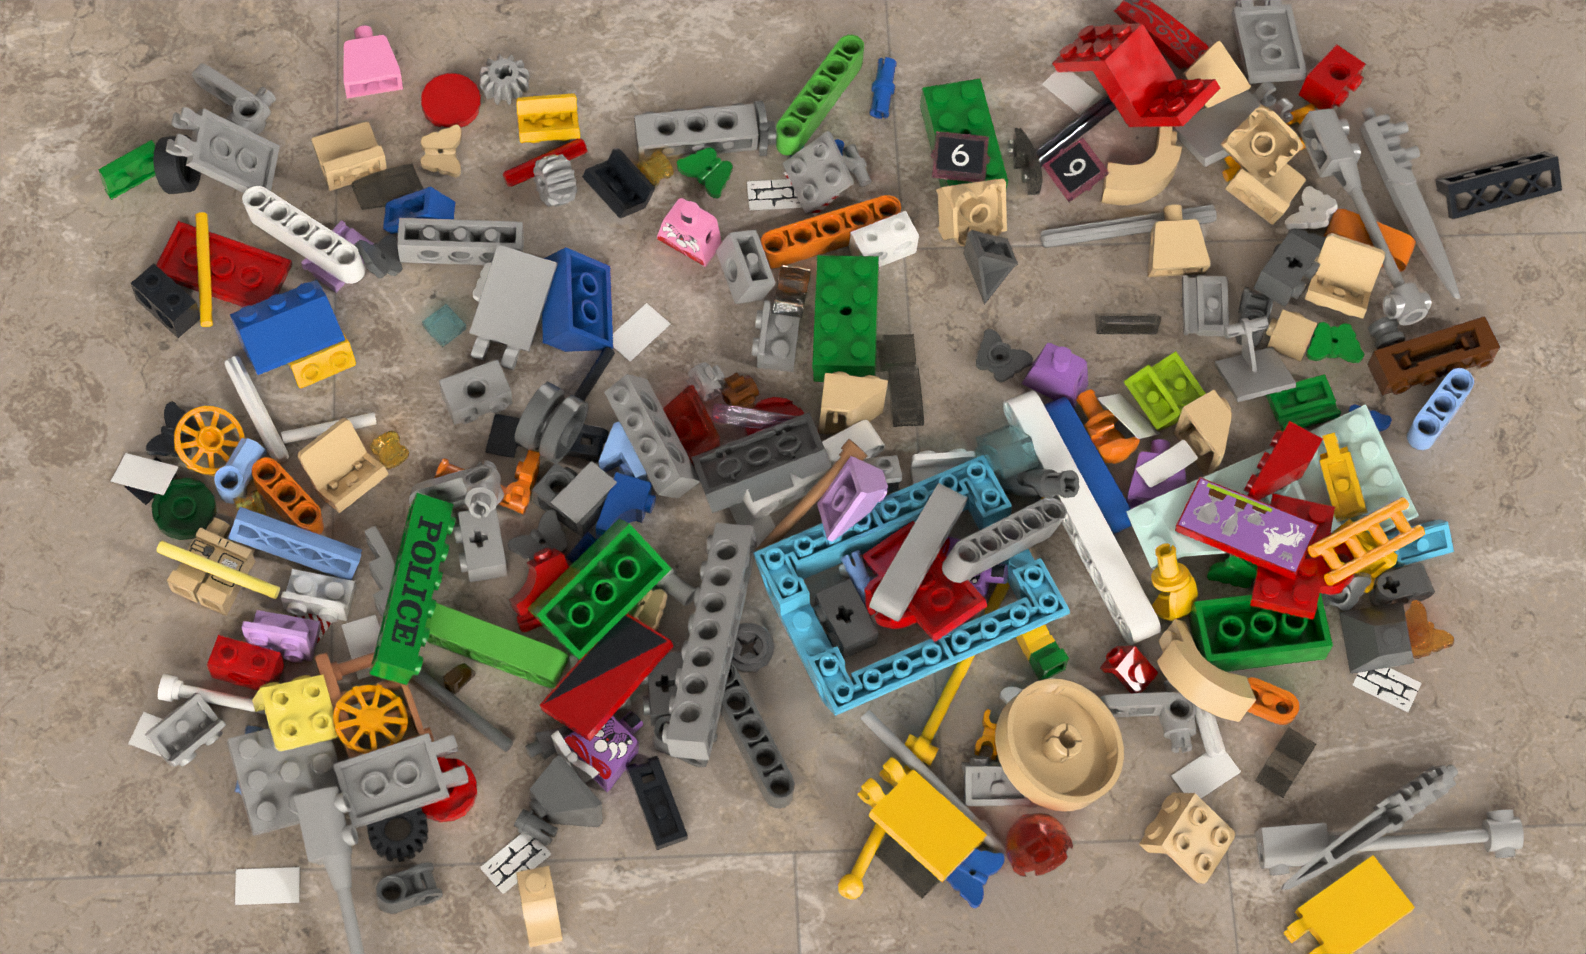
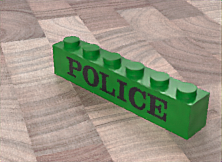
(412, 589)

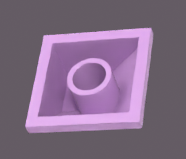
(851, 496)

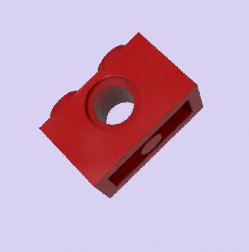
(1333, 79)
(244, 663)

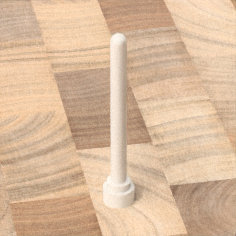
(172, 688)

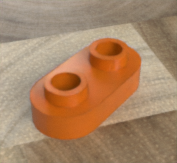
(1268, 698)

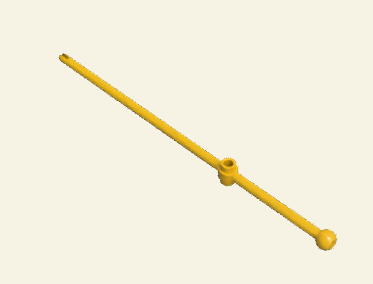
(851, 884)

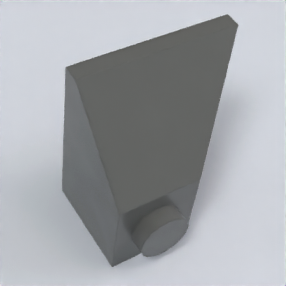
(1376, 637)
(564, 797)

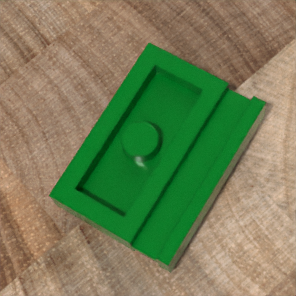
(128, 170)
(1306, 404)

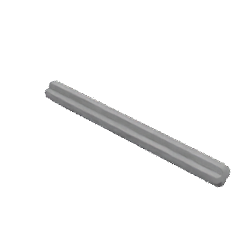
(1119, 227)

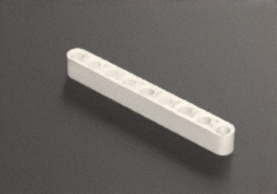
(1087, 525)

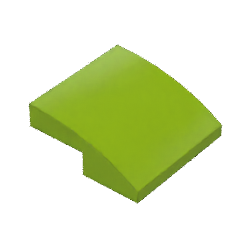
(1164, 390)

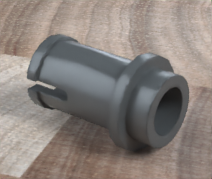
(533, 826)

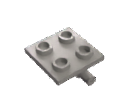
(822, 172)
(1254, 371)

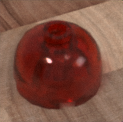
(1037, 844)

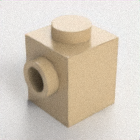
(1290, 334)

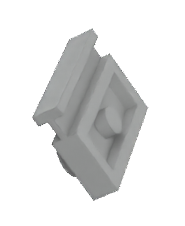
(1205, 305)

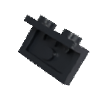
(620, 184)

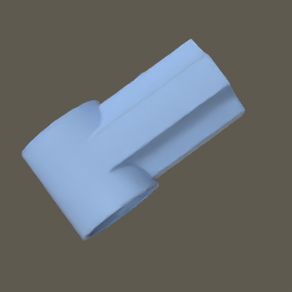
(238, 469)

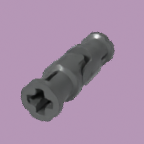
(1041, 483)

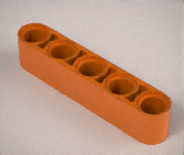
(814, 231)

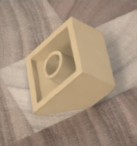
(1206, 429)

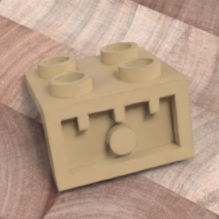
(348, 155)
(1269, 199)

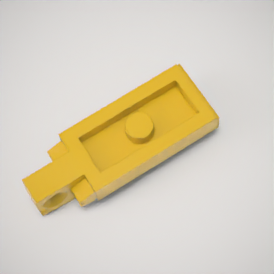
(1341, 480)

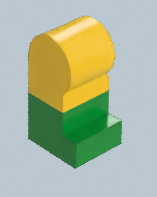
(1043, 652)

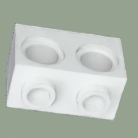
(887, 238)

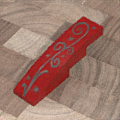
(1168, 34)

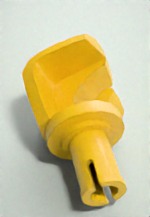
(1176, 584)

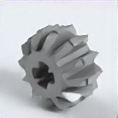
(504, 79)
(555, 180)

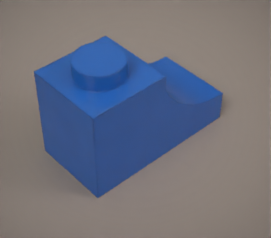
(421, 204)
(626, 500)

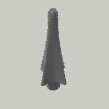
(544, 742)

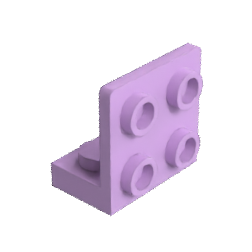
(287, 634)

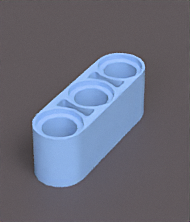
(1445, 397)

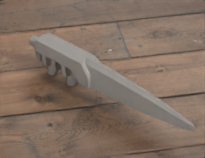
(1396, 172)
(1387, 817)

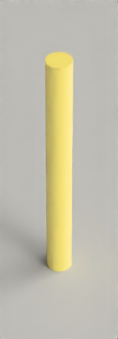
(218, 569)

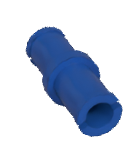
(883, 88)

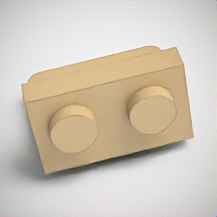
(1345, 275)
(340, 466)
(1189, 835)

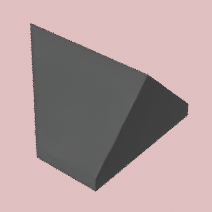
(989, 261)

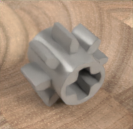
(706, 380)

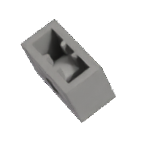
(485, 561)

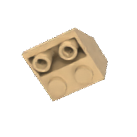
(849, 401)

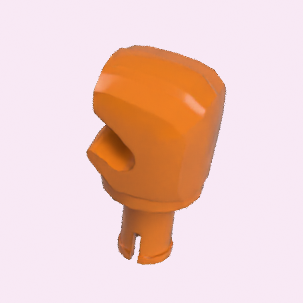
(1100, 427)

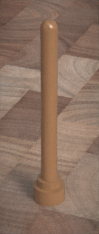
(848, 449)

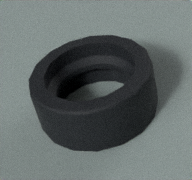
(172, 171)

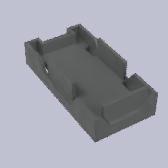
(761, 462)

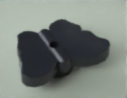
(164, 443)

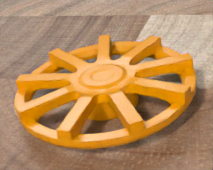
(208, 439)
(370, 718)

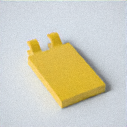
(921, 820)
(1351, 910)

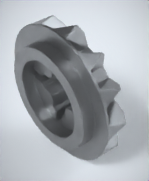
(763, 648)

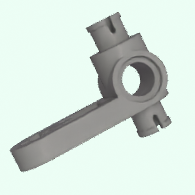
(237, 97)
(473, 487)
(1159, 704)

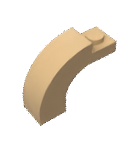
(1146, 180)
(1200, 681)

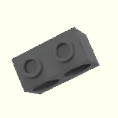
(544, 495)

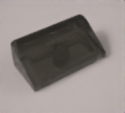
(907, 867)

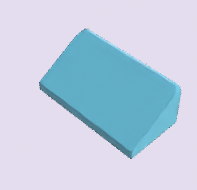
(1434, 543)

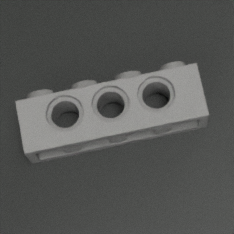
(709, 119)
(455, 240)
(652, 436)

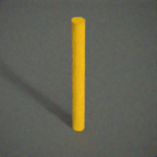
(204, 273)

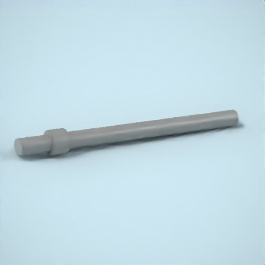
(914, 763)

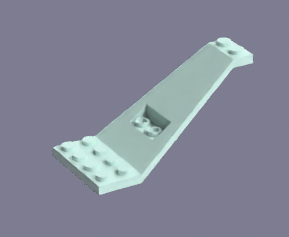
(1377, 474)

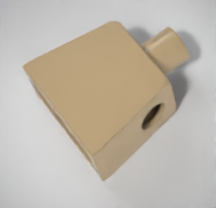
(1218, 65)
(1177, 246)

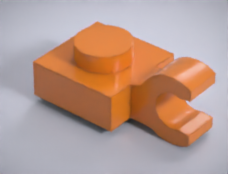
(526, 474)

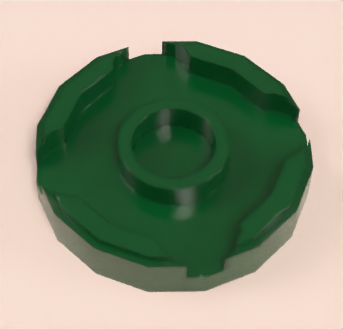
(184, 508)

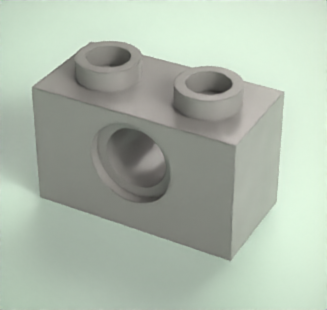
(745, 266)
(483, 378)

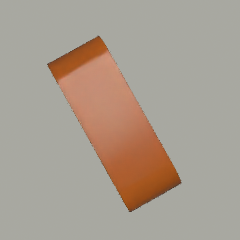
(1350, 225)
(282, 485)

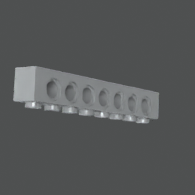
(696, 738)

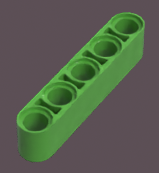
(819, 95)
(496, 646)

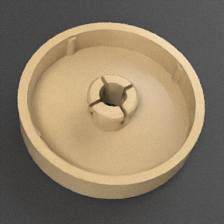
(1059, 745)

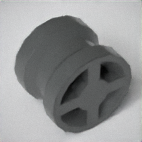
(1386, 332)

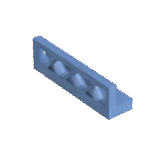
(295, 544)

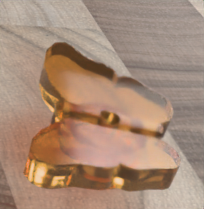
(1432, 639)

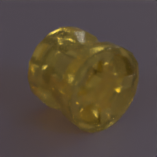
(656, 168)
(389, 449)
(252, 502)

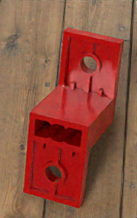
(1136, 75)

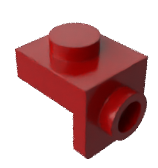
(1130, 668)

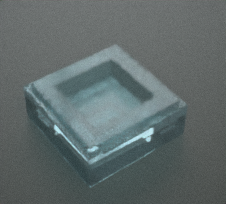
(444, 325)

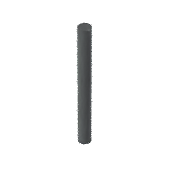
(463, 710)

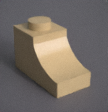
(539, 906)

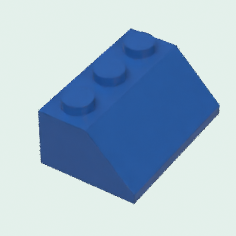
(578, 304)
(287, 327)

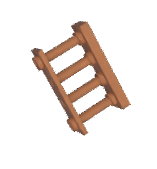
(333, 672)

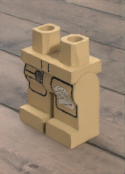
(205, 587)

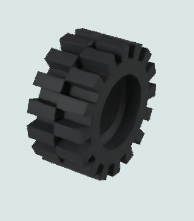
(404, 847)

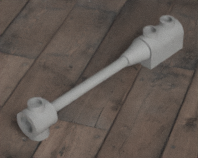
(1334, 156)
(329, 843)
(1298, 844)

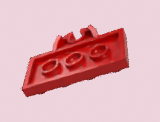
(1301, 595)
(938, 602)

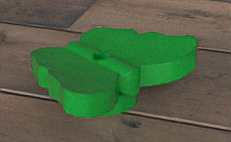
(698, 166)
(1345, 345)
(1233, 571)

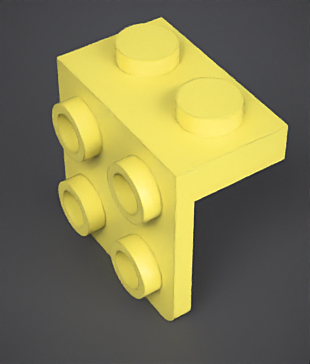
(297, 711)

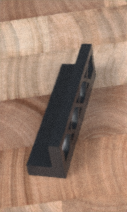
(1499, 173)

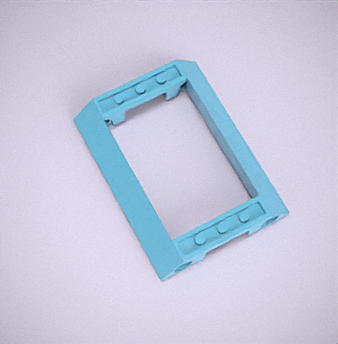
(809, 553)

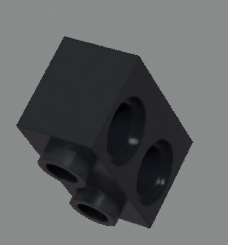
(165, 300)

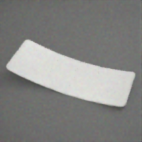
(1167, 464)

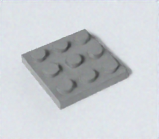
(274, 777)

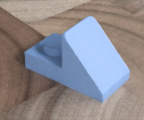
(620, 452)

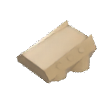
(1262, 144)
(972, 207)

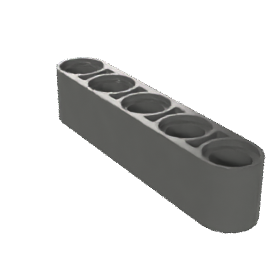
(756, 747)

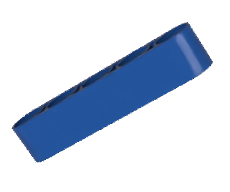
(1090, 464)

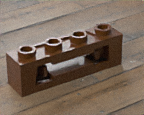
(1391, 364)

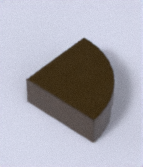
(458, 678)

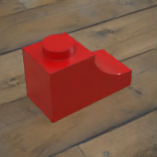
(543, 572)

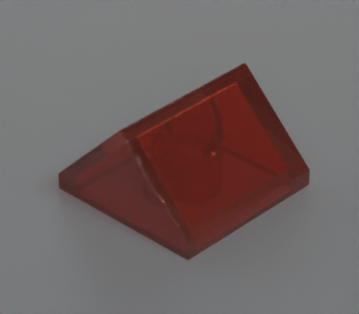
(692, 423)

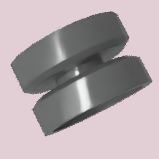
(551, 422)

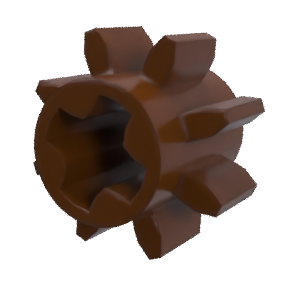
(740, 391)

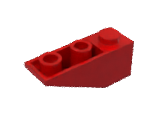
(1286, 463)

